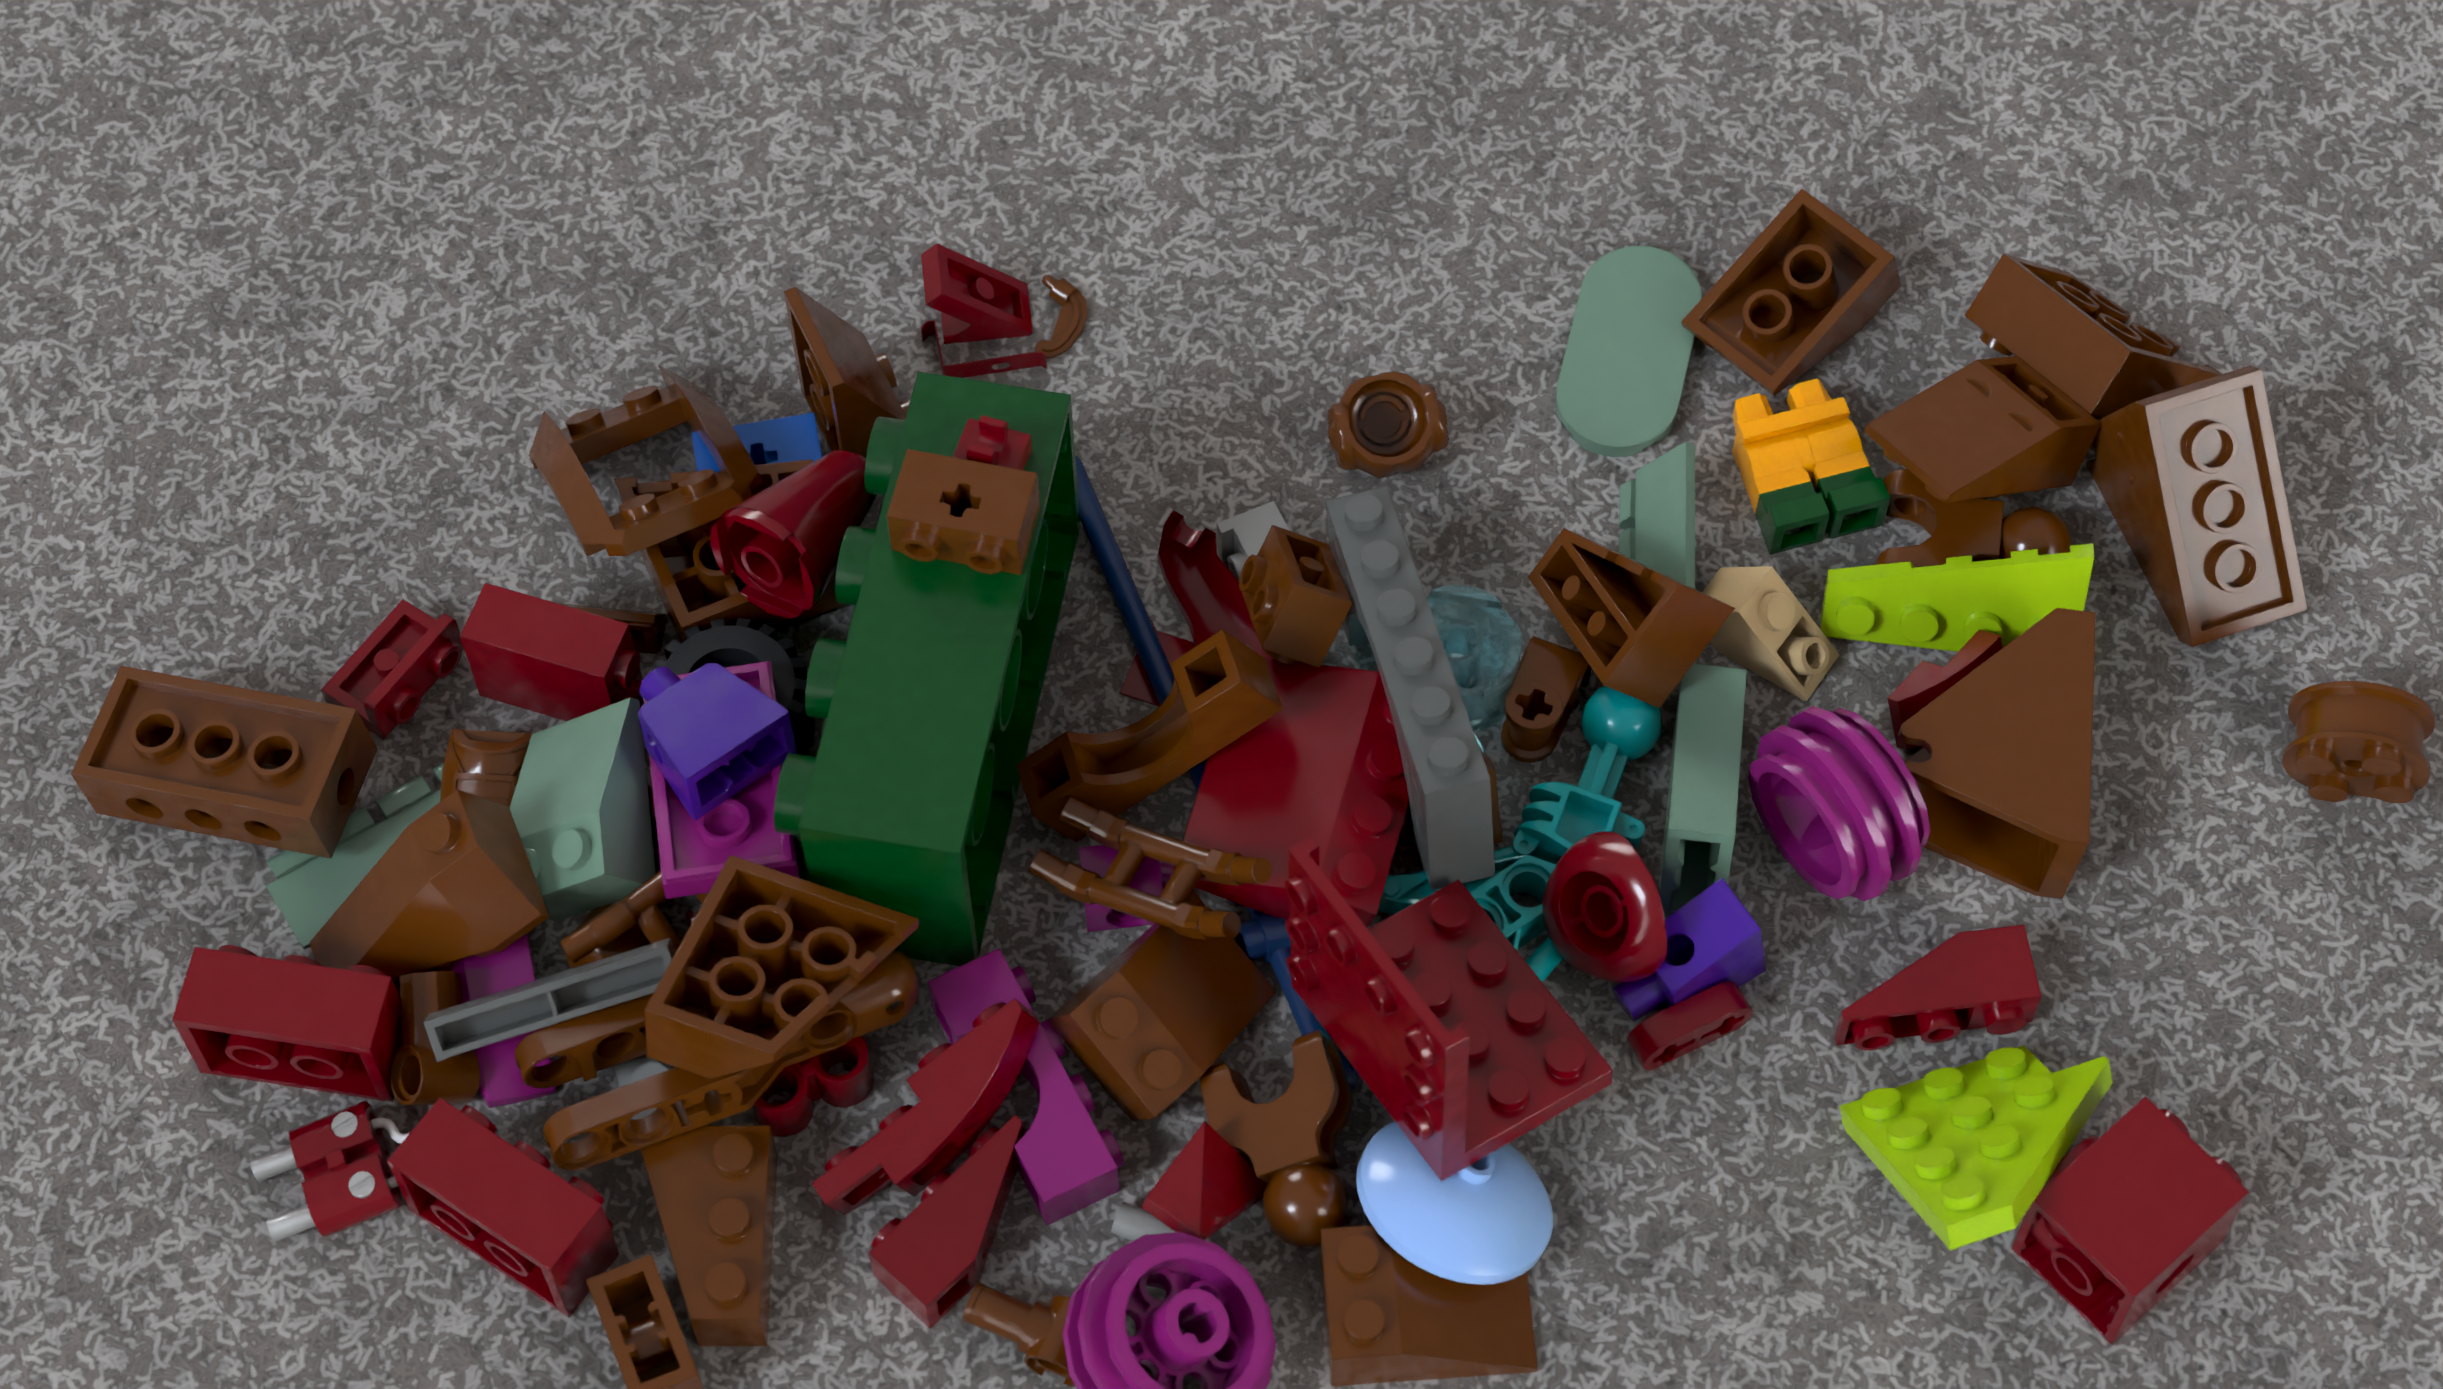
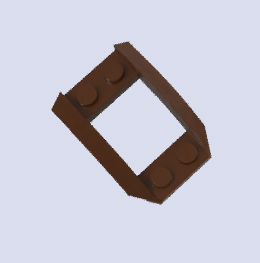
(643, 518)

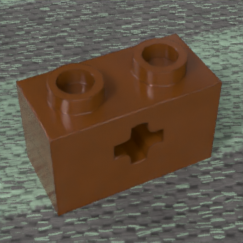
(963, 512)
(643, 1327)

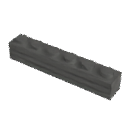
(548, 1000)

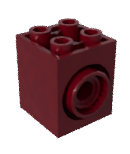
(2129, 1217)

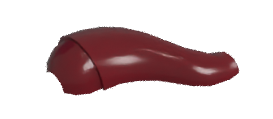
(1203, 584)

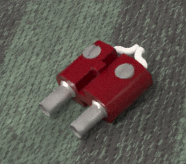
(341, 1169)

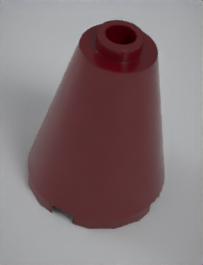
(792, 533)

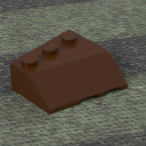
(2077, 337)

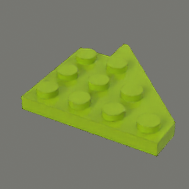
(1976, 1137)

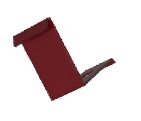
(984, 366)

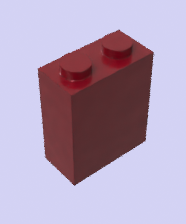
(549, 655)

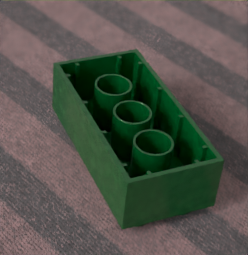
(932, 686)

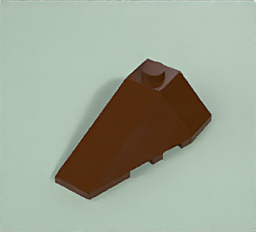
(438, 894)

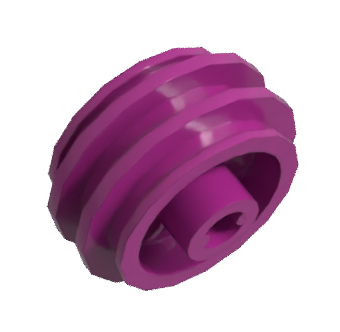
(1839, 803)
(1206, 1293)

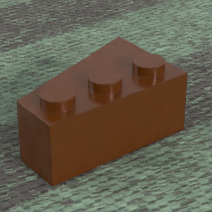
(719, 1224)

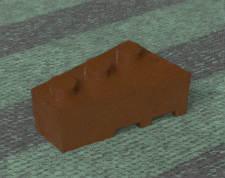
(1625, 616)

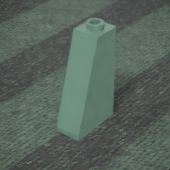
(1702, 784)

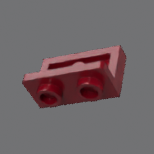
(396, 667)

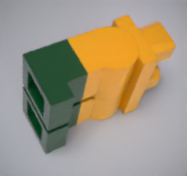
(1805, 468)

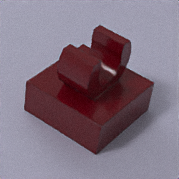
(993, 443)

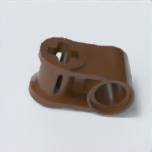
(1542, 699)

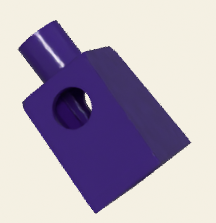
(711, 733)
(1706, 945)

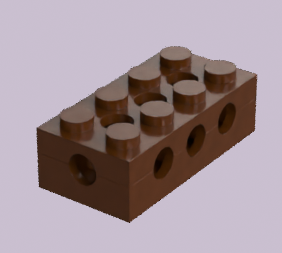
(225, 761)

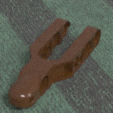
(681, 1097)

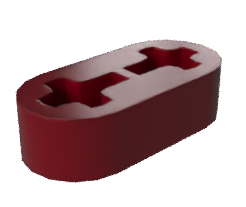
(1689, 1025)

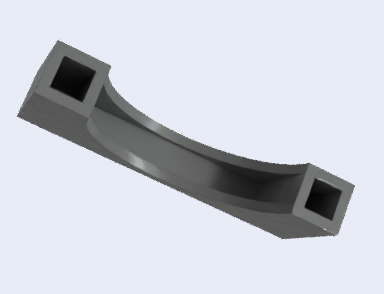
(1434, 734)

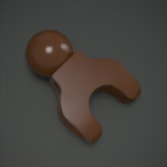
(1967, 526)
(1290, 1137)

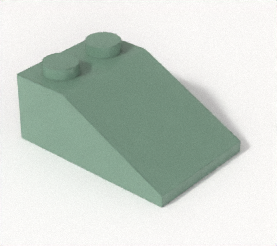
(586, 810)

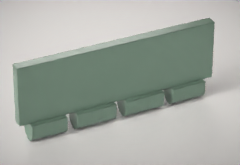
(1661, 514)
(315, 887)

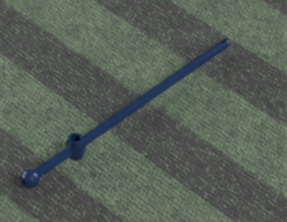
(1263, 934)

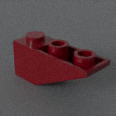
(1961, 985)
(946, 1239)

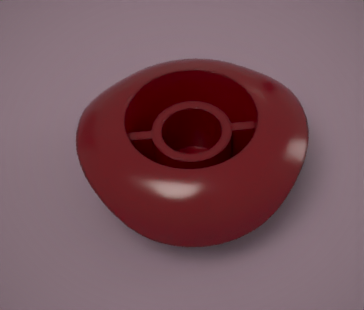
(1605, 910)

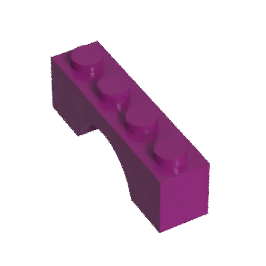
(1062, 1152)

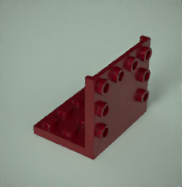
(1437, 1016)

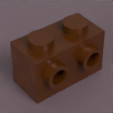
(1294, 597)

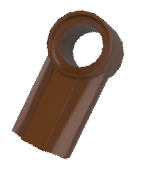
(414, 1070)

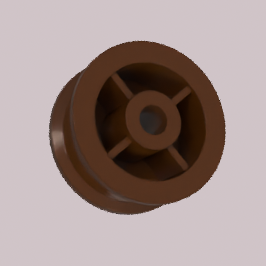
(2358, 741)

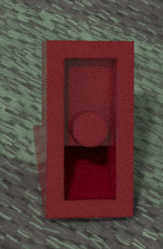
(974, 298)

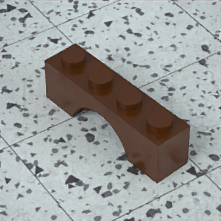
(1215, 699)

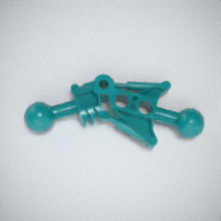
(1558, 817)

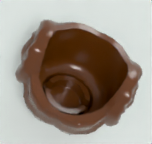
(1387, 425)

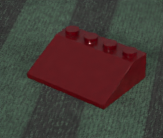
(1310, 771)

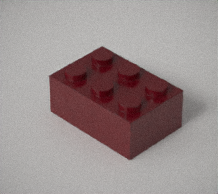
(290, 1021)
(505, 1204)

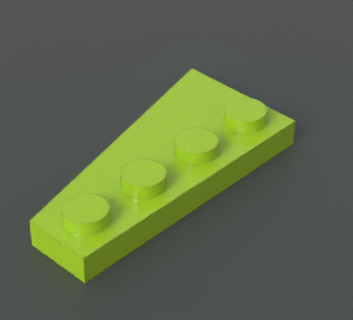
(1952, 601)

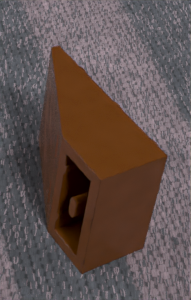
(1988, 432)

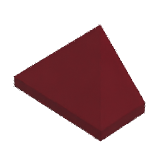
(1204, 1186)

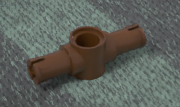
(1033, 1327)

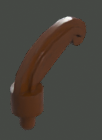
(1070, 320)

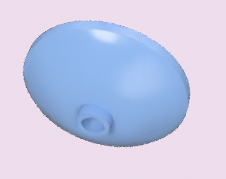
(1468, 1228)

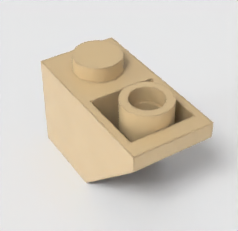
(1770, 630)

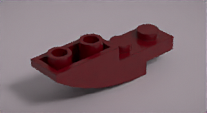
(958, 1097)

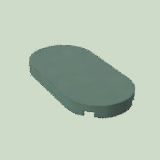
(1627, 351)

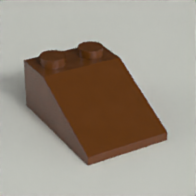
(1794, 294)
(840, 375)
(1161, 1015)
(1411, 1325)

